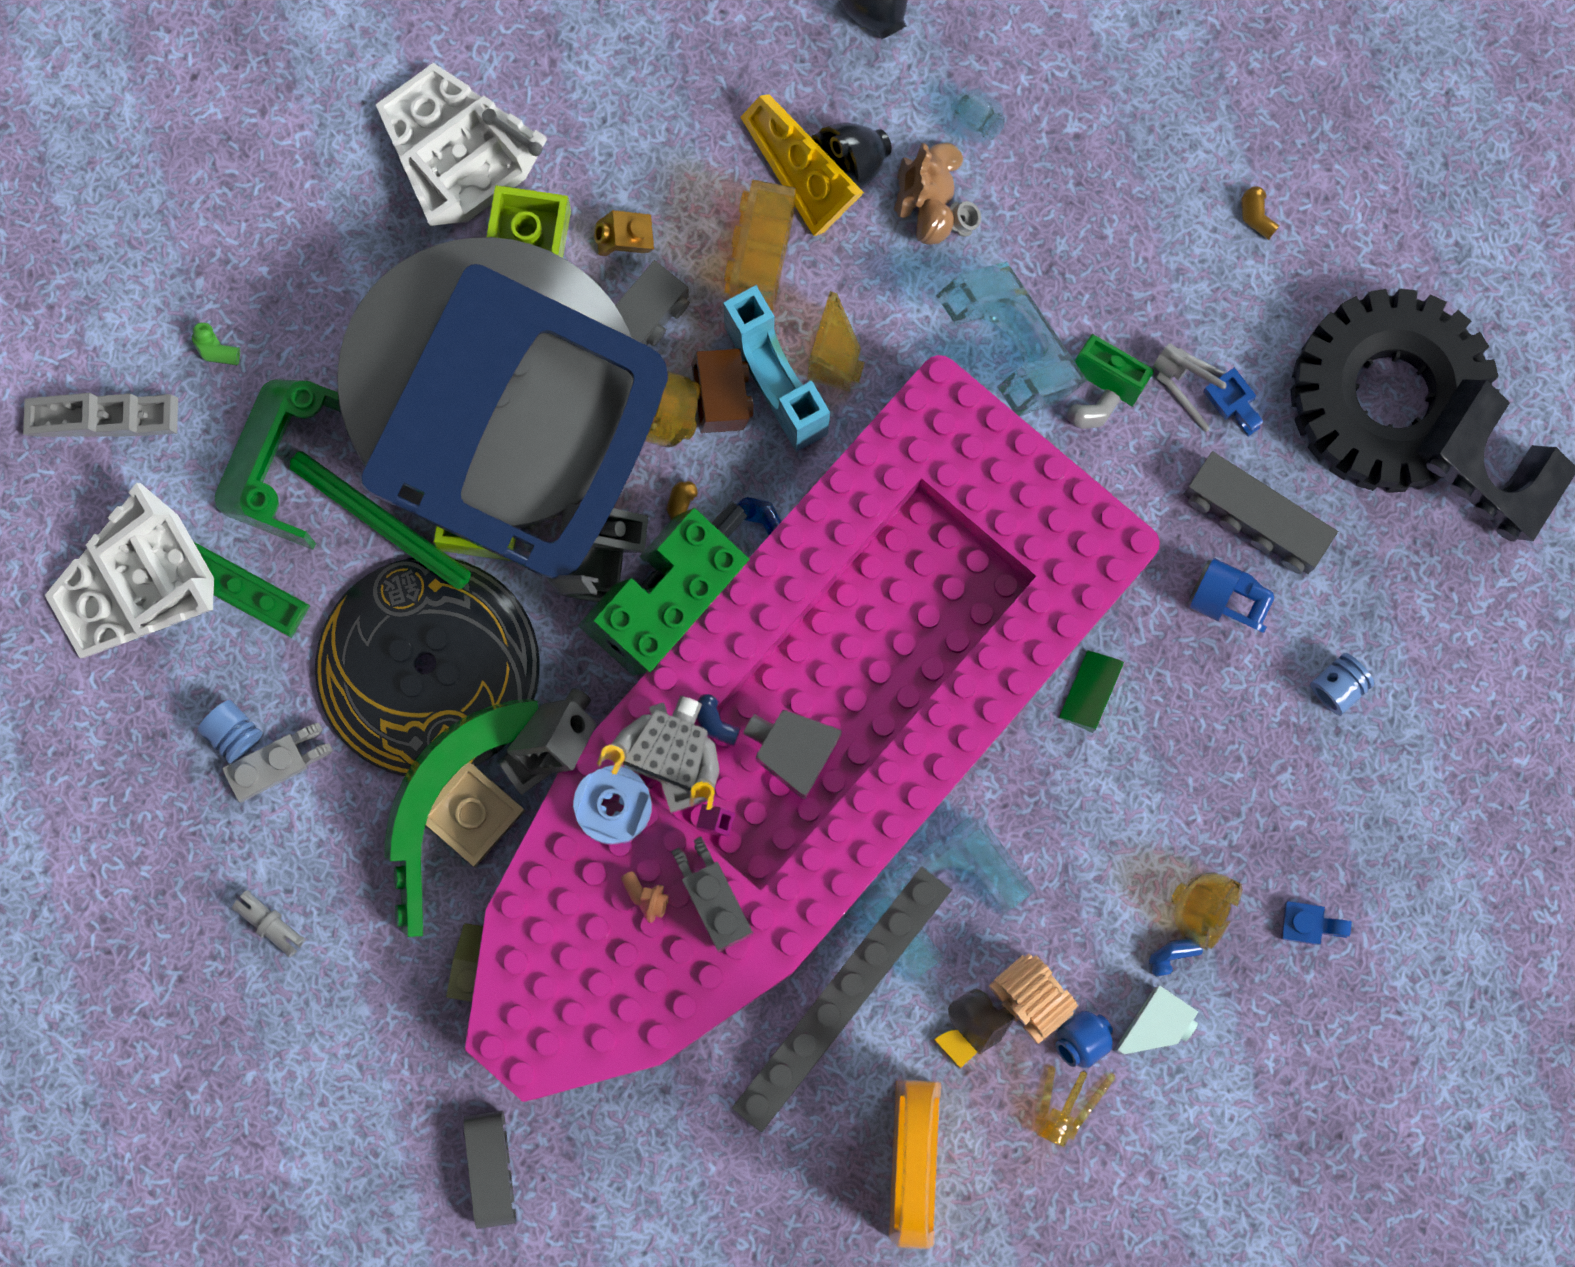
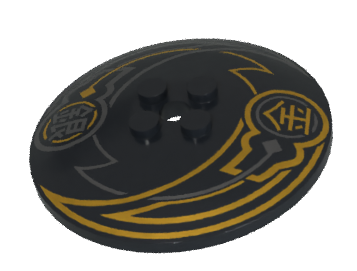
(380, 630)

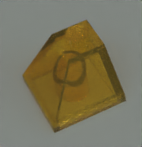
(835, 349)

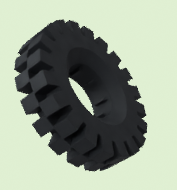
(1353, 337)

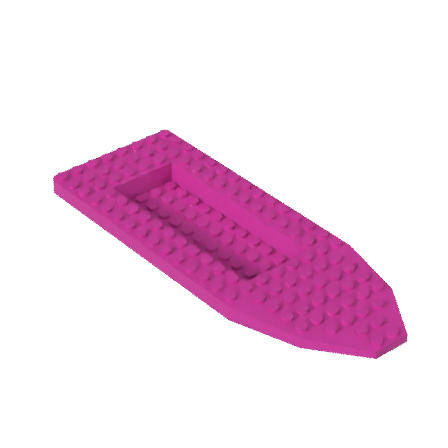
(893, 602)

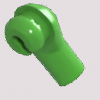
(210, 347)

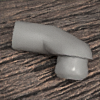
(1093, 415)

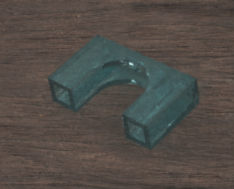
(1000, 297)
(972, 851)

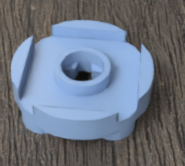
(592, 815)

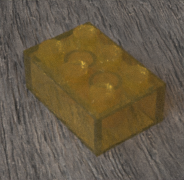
(761, 240)

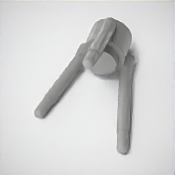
(1175, 363)

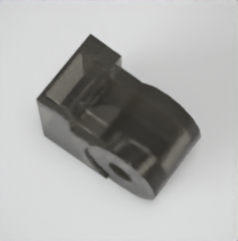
(979, 1020)

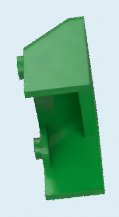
(241, 488)

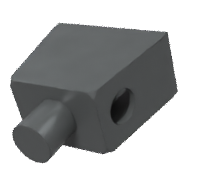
(554, 735)
(793, 748)

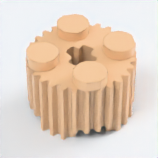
(1033, 996)

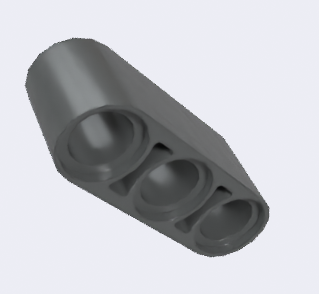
(488, 1169)

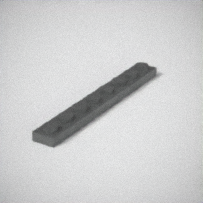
(841, 999)

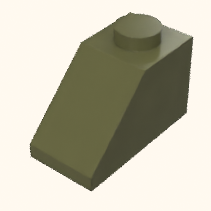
(465, 963)

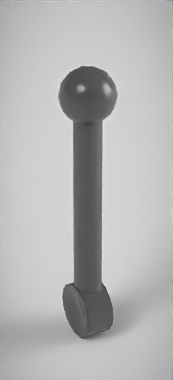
(490, 117)

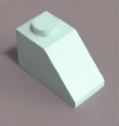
(1158, 1023)

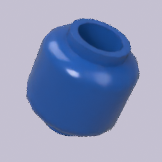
(1084, 1039)

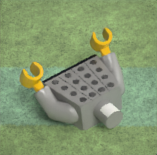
(669, 751)

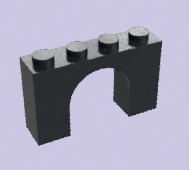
(1456, 452)

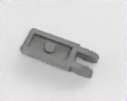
(274, 763)

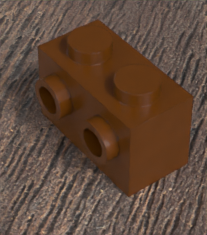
(722, 395)

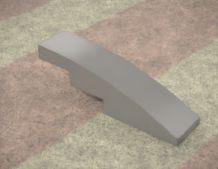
(100, 415)

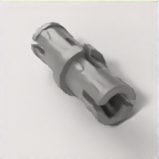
(268, 923)

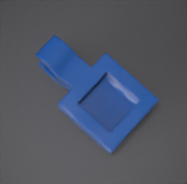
(1235, 401)
(1307, 923)

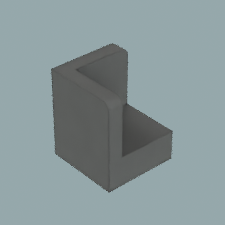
(519, 775)

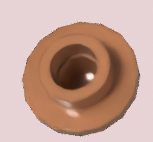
(651, 901)

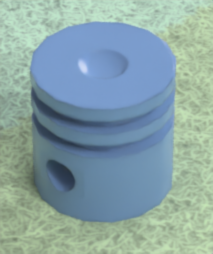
(1342, 684)
(229, 731)

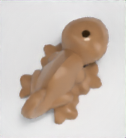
(930, 187)

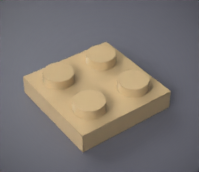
(472, 814)

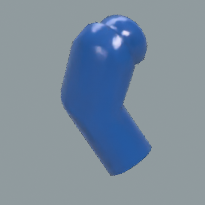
(1173, 950)

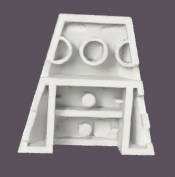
(450, 149)
(132, 578)

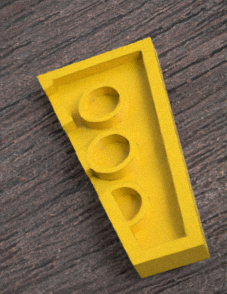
(800, 163)

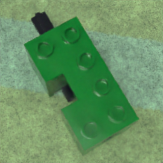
(692, 569)

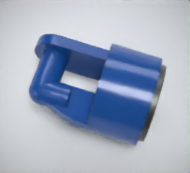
(1216, 587)

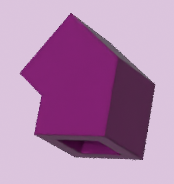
(715, 821)

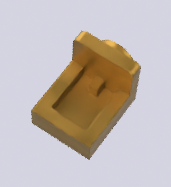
(624, 233)

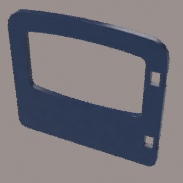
(455, 392)

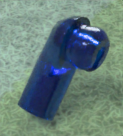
(760, 512)

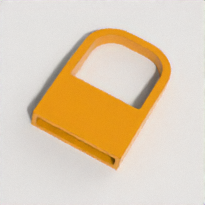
(914, 1164)

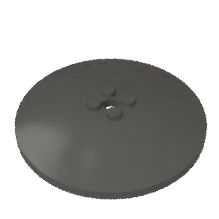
(555, 409)

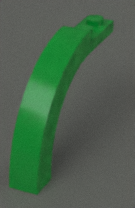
(423, 784)

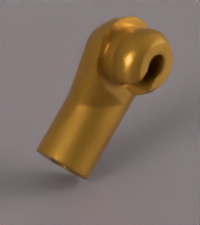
(1254, 212)
(680, 498)

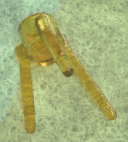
(1057, 1125)

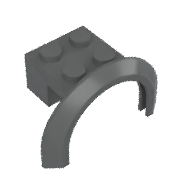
(603, 563)

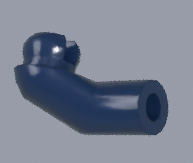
(709, 719)

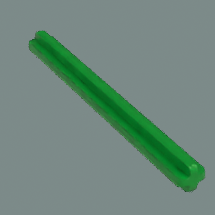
(380, 520)

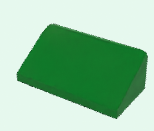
(1113, 369)
(1091, 690)

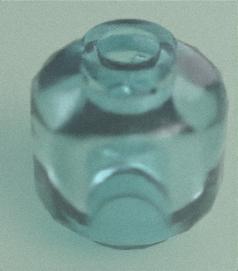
(977, 115)

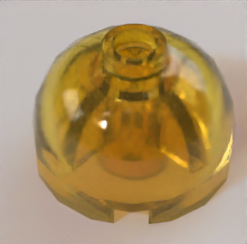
(1204, 907)

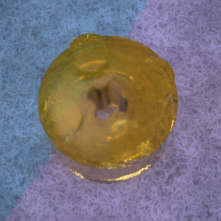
(675, 412)

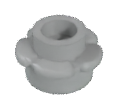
(969, 213)

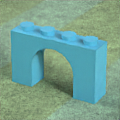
(795, 405)

